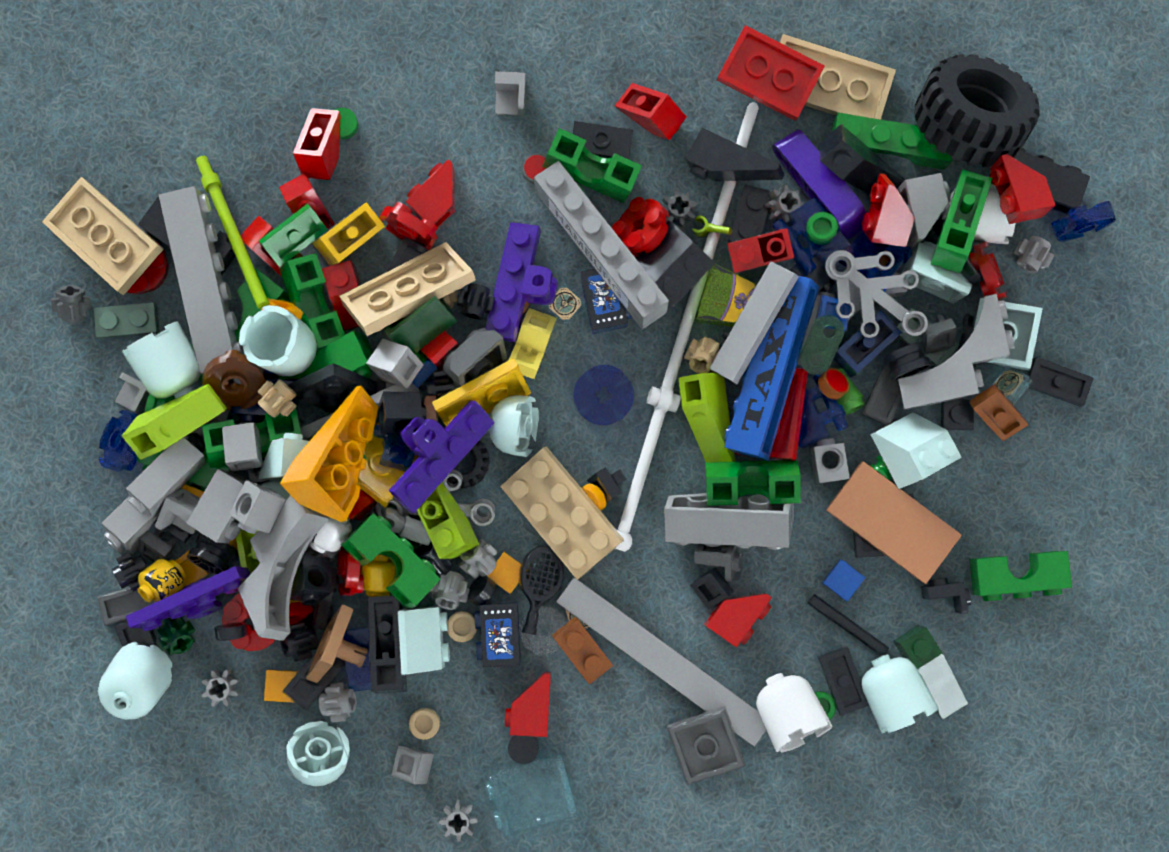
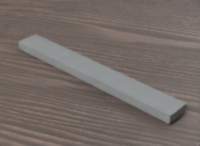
(660, 658)

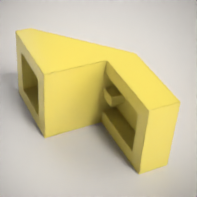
(532, 341)

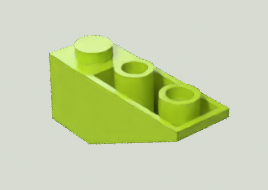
(707, 413)
(172, 421)
(446, 524)

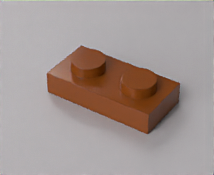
(998, 412)
(582, 650)

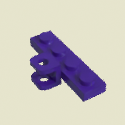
(519, 281)
(438, 452)
(194, 600)

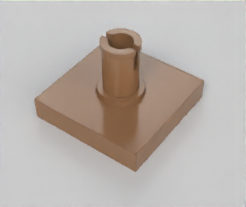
(334, 646)

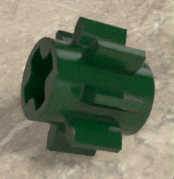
(175, 636)

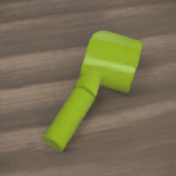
(709, 227)

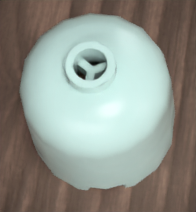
(278, 341)
(164, 362)
(135, 681)
(896, 693)

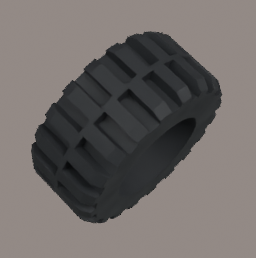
(976, 109)

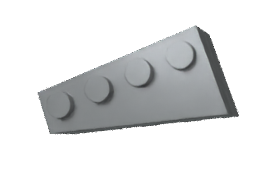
(743, 525)

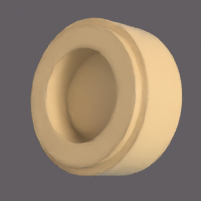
(461, 626)
(424, 723)

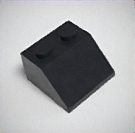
(675, 264)

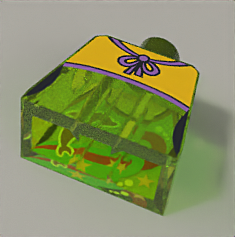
(723, 297)

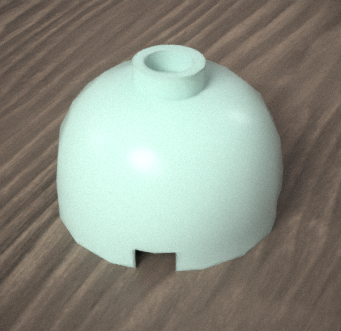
(514, 424)
(317, 753)

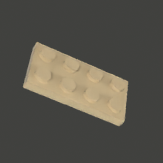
(846, 81)
(102, 236)
(406, 288)
(562, 513)

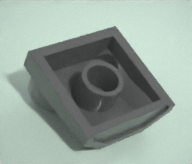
(475, 356)

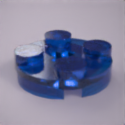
(1083, 220)
(617, 385)
(117, 452)

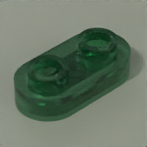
(820, 344)

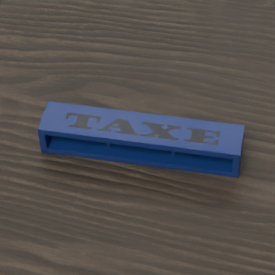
(770, 375)

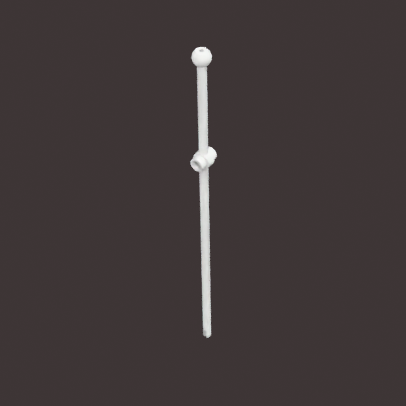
(664, 398)

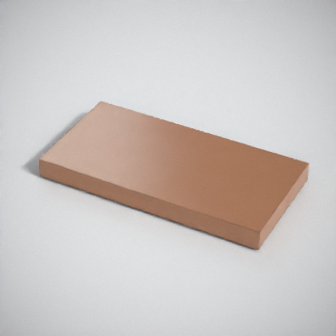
(893, 522)

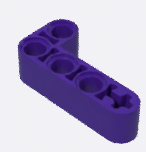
(804, 165)

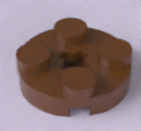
(235, 365)

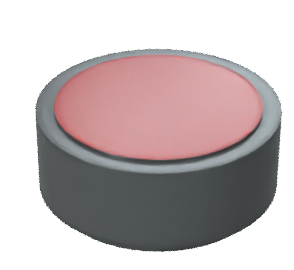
(533, 166)

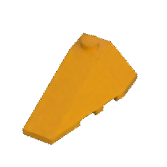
(329, 465)

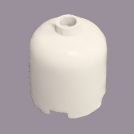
(993, 223)
(791, 711)

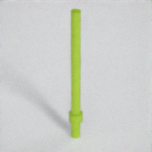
(213, 186)

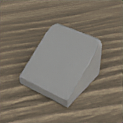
(412, 765)

